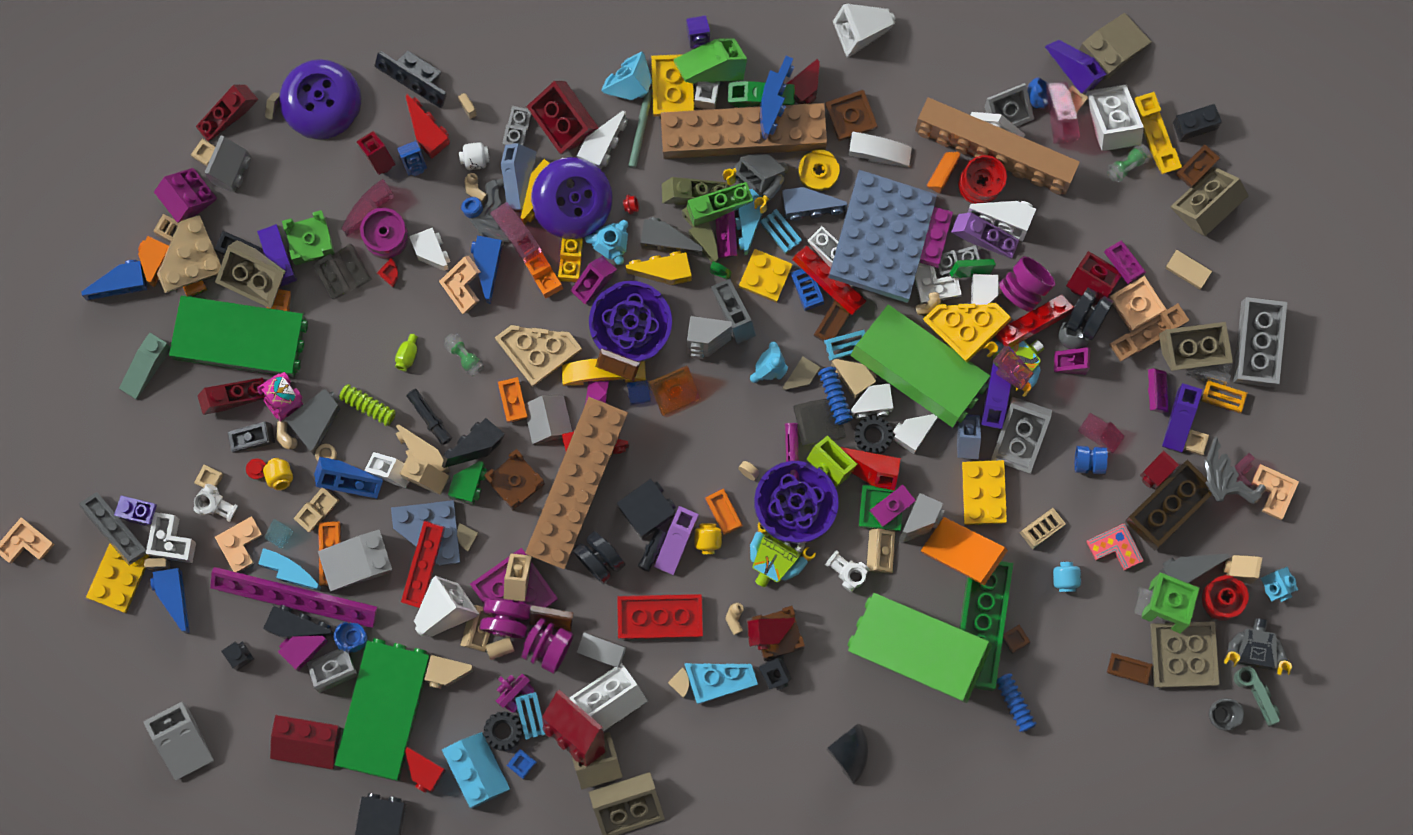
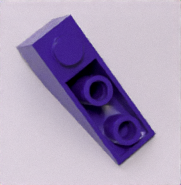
(1078, 66)
(995, 401)
(1181, 417)

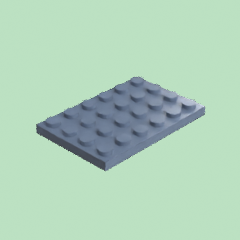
(882, 236)

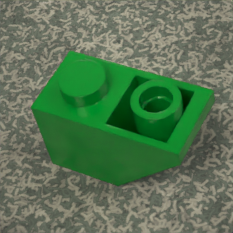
(466, 484)

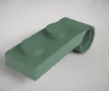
(1261, 694)

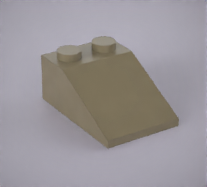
(1115, 44)
(250, 274)

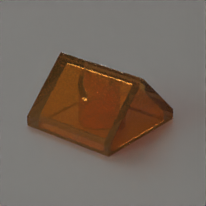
(674, 390)

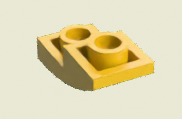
(570, 260)

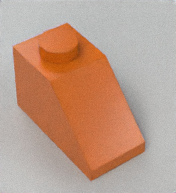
(151, 256)

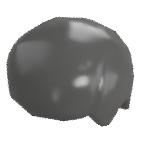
(1072, 339)
(1226, 714)

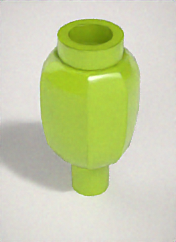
(406, 353)

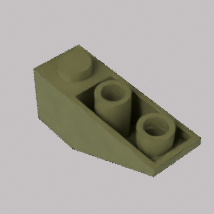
(680, 190)

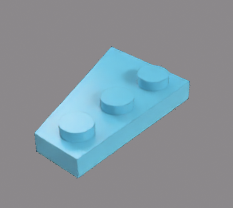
(718, 680)

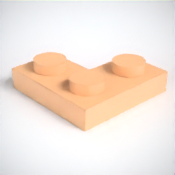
(457, 282)
(1280, 489)
(24, 536)
(233, 543)

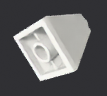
(861, 25)
(443, 608)

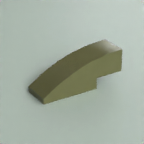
(703, 236)

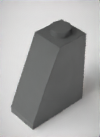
(315, 419)

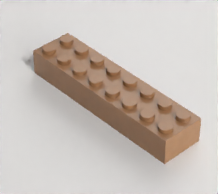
(739, 131)
(980, 138)
(576, 483)

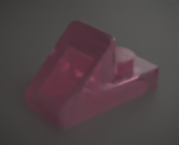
(1012, 368)
(1101, 433)
(1244, 466)

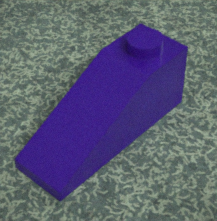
(276, 252)

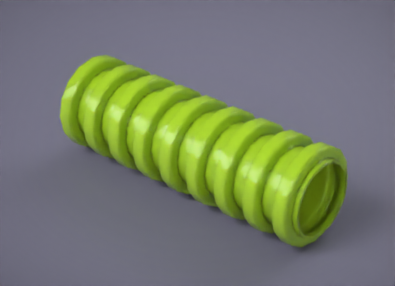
(367, 405)

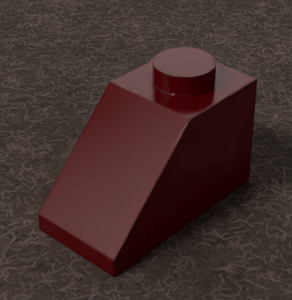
(806, 84)
(376, 153)
(1158, 470)
(768, 631)

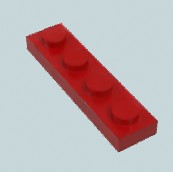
(819, 272)
(1035, 321)
(423, 564)

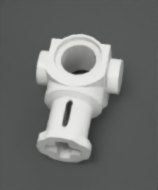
(216, 503)
(845, 568)

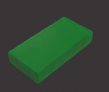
(967, 268)

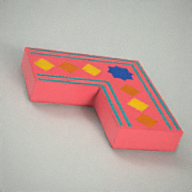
(1117, 541)

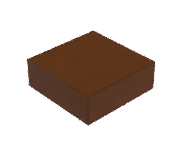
(1015, 639)

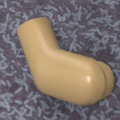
(472, 189)
(930, 305)
(284, 438)
(732, 617)

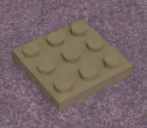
(1184, 657)

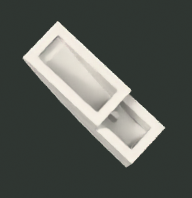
(879, 150)

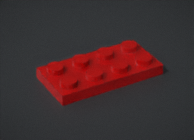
(660, 616)

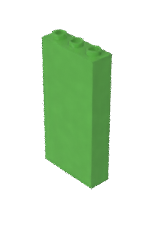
(920, 366)
(919, 647)

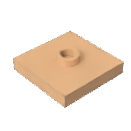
(1137, 303)

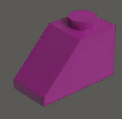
(593, 279)
(301, 649)

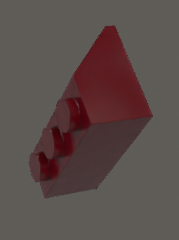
(562, 116)
(573, 729)
(304, 742)

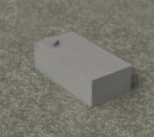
(1260, 342)

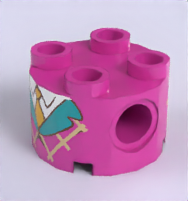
(280, 396)

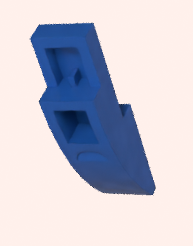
(771, 102)

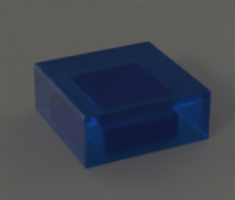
(638, 392)

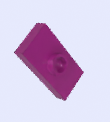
(1124, 262)
(1158, 390)
(892, 505)

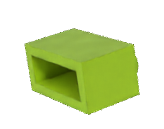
(832, 460)

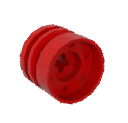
(986, 170)

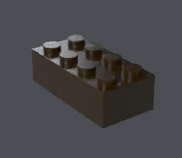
(1170, 505)

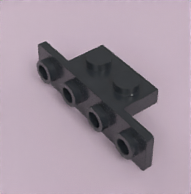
(413, 74)

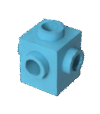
(1279, 584)

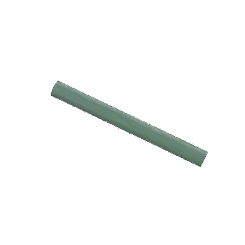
(640, 129)

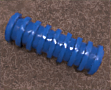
(835, 395)
(1015, 703)

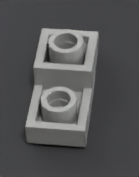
(517, 126)
(949, 258)
(601, 650)

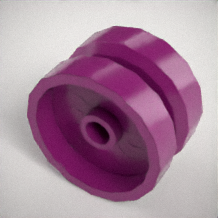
(381, 221)
(505, 619)

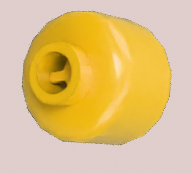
(278, 474)
(707, 538)

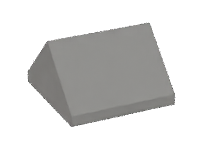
(1012, 104)
(547, 418)
(331, 670)

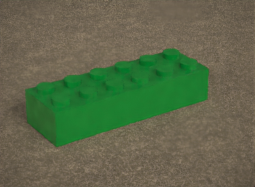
(985, 616)

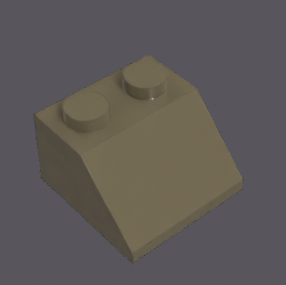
(602, 770)

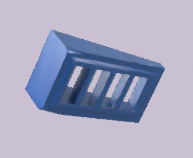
(810, 303)

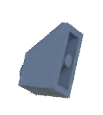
(969, 437)

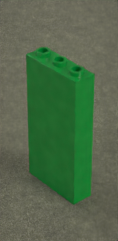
(238, 336)
(383, 709)

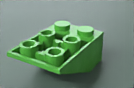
(713, 62)

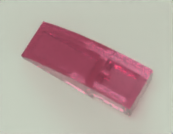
(372, 199)

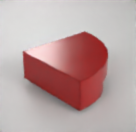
(389, 273)

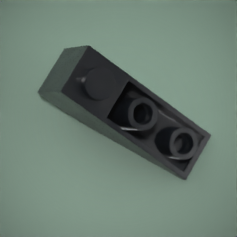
(477, 444)
(288, 625)

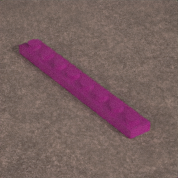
(293, 597)

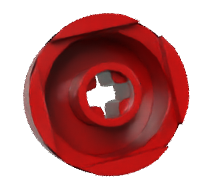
(1226, 586)

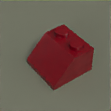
(1095, 274)

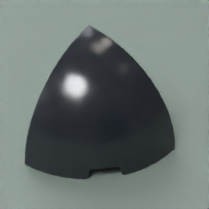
(851, 752)

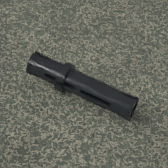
(433, 423)

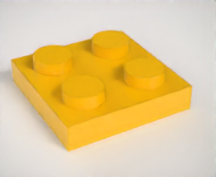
(765, 275)

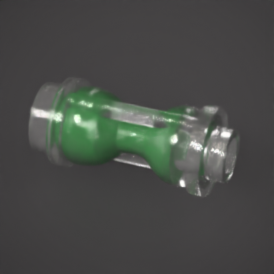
(1136, 157)
(469, 361)

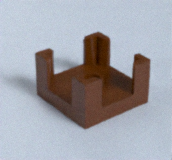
(514, 480)
(791, 641)

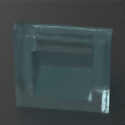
(278, 533)

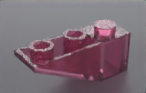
(1062, 114)
(516, 232)

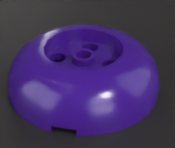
(322, 121)
(561, 219)
(636, 299)
(819, 496)

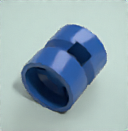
(1091, 460)

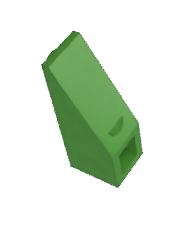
(718, 203)

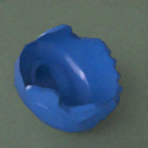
(1038, 93)
(350, 637)

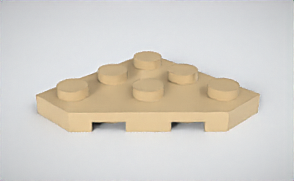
(188, 256)
(537, 350)

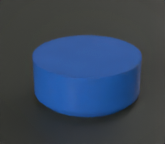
(472, 207)

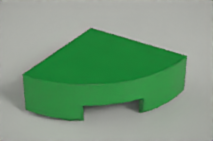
(720, 270)

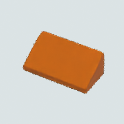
(943, 171)

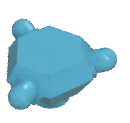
(610, 241)
(770, 365)

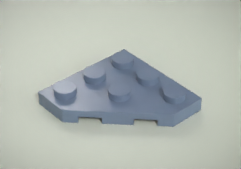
(410, 519)

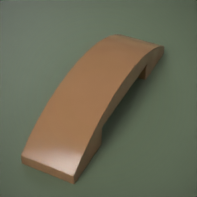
(1148, 333)

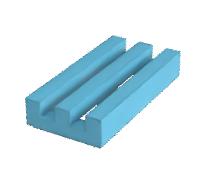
(770, 217)
(830, 349)
(534, 733)

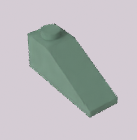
(144, 365)

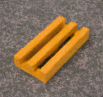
(1218, 395)

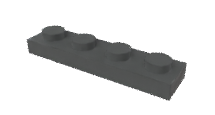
(113, 528)

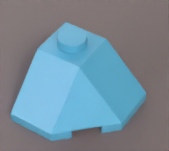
(630, 80)

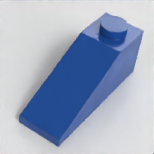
(487, 259)
(120, 280)
(345, 478)
(170, 590)

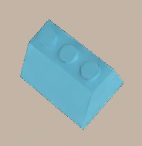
(476, 770)

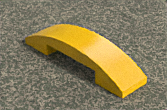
(1156, 133)
(585, 370)

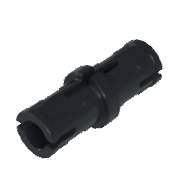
(652, 550)

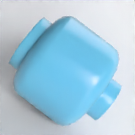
(1067, 577)

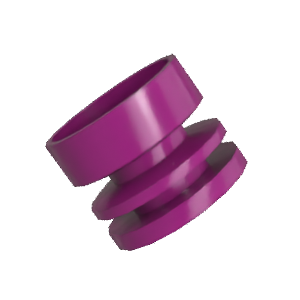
(1027, 283)
(546, 645)

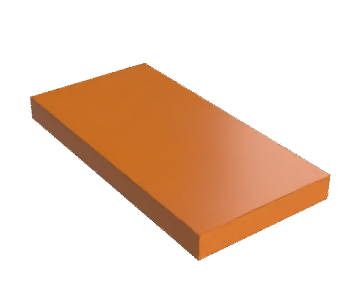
(964, 550)

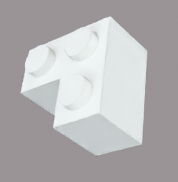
(165, 544)

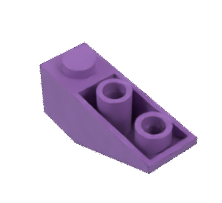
(984, 234)
(676, 540)

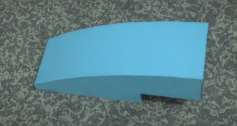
(287, 570)

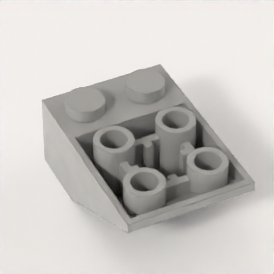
(178, 740)

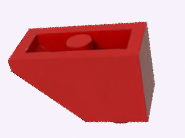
(423, 771)

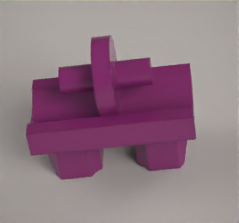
(520, 685)

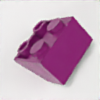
(184, 194)

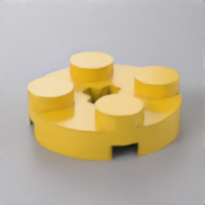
(824, 180)

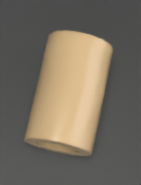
(499, 648)

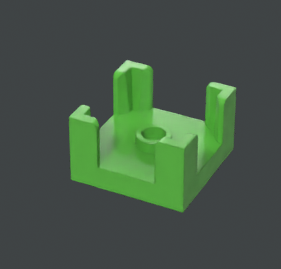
(308, 238)
(1171, 601)

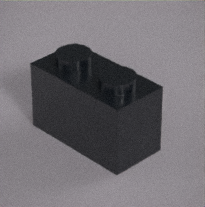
(1197, 122)

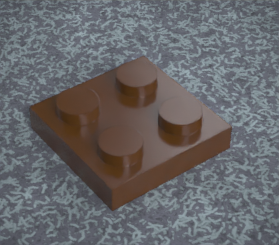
(851, 115)

